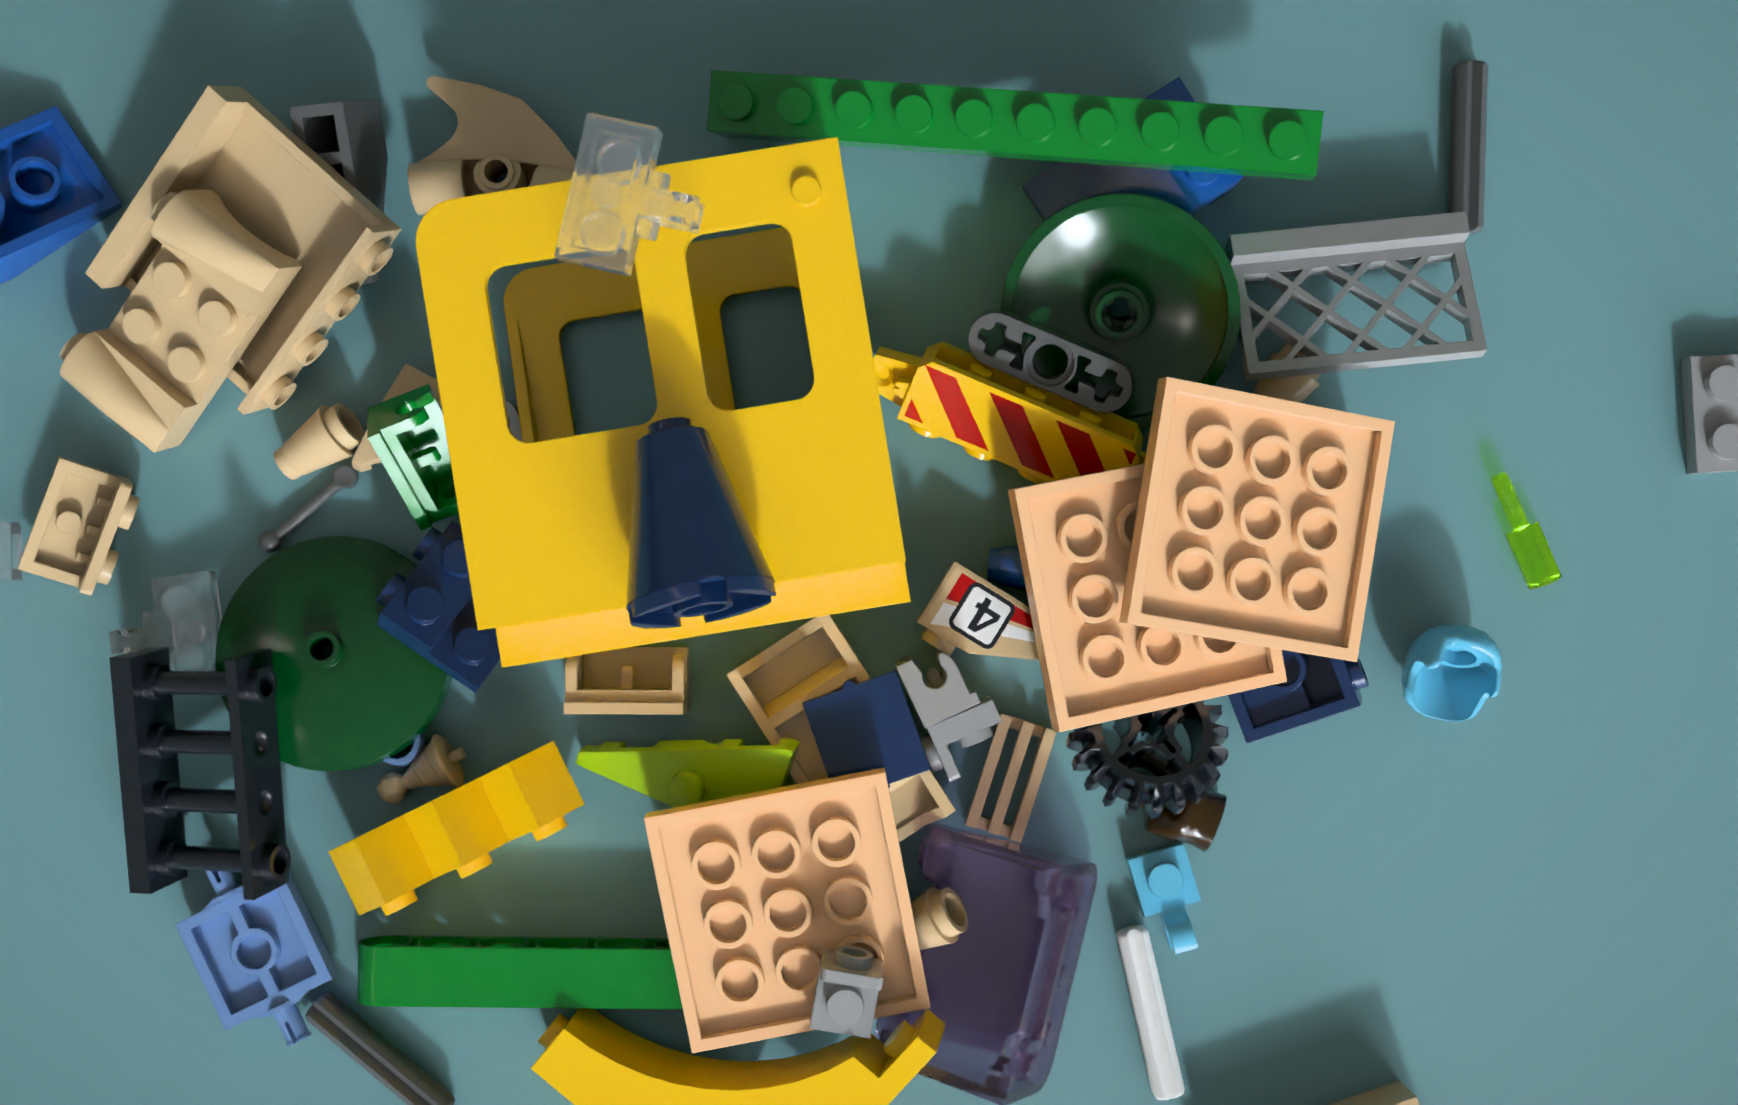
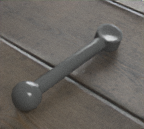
(343, 477)

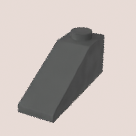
(350, 141)

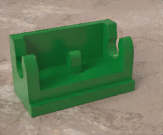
(415, 452)

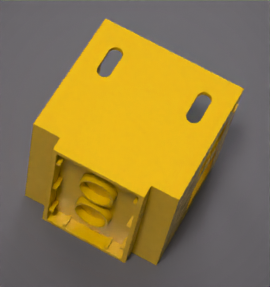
(553, 511)

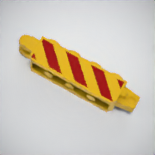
(1004, 416)

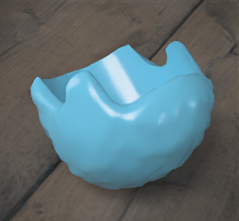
(1451, 672)

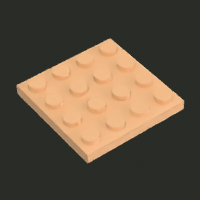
(1256, 520)
(1074, 567)
(770, 883)

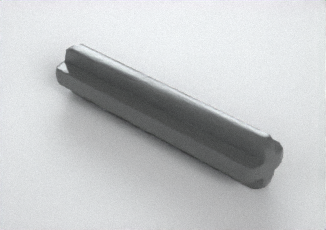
(1468, 141)
(375, 1053)

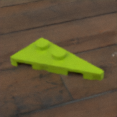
(692, 769)

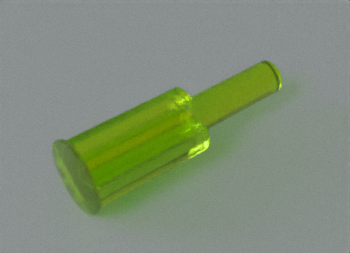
(1526, 539)

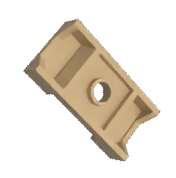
(809, 665)

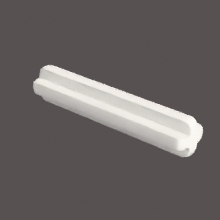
(1150, 1012)

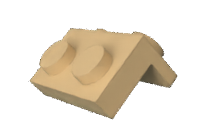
(78, 525)

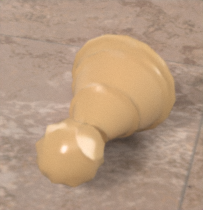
(434, 767)

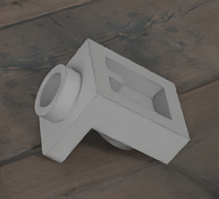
(967, 727)
(847, 991)

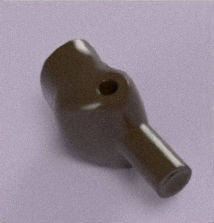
(1194, 825)

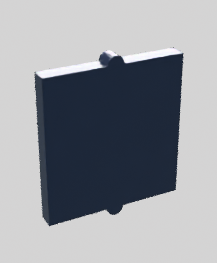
(867, 729)

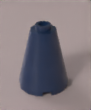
(689, 534)

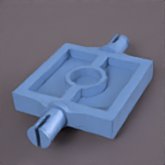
(257, 954)

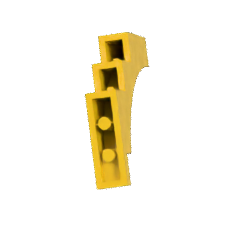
(607, 1065)

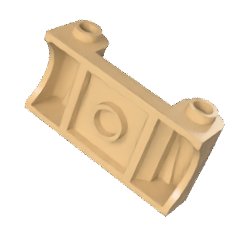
(181, 321)

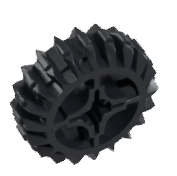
(1174, 776)

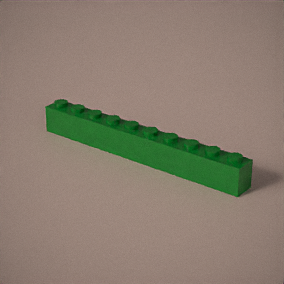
(1018, 124)

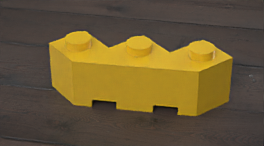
(457, 830)

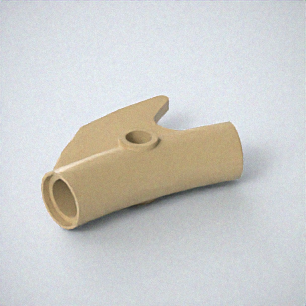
(491, 139)

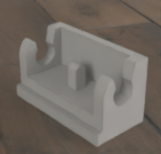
(942, 695)

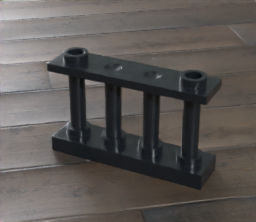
(151, 780)

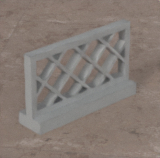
(1358, 248)

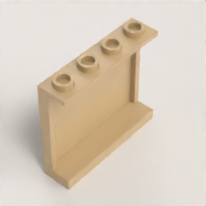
(284, 199)

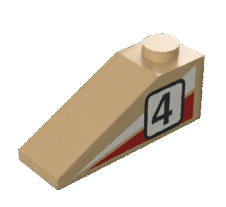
(977, 618)

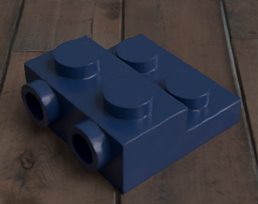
(436, 610)
(1313, 691)

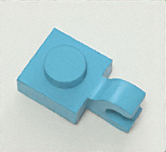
(1164, 886)

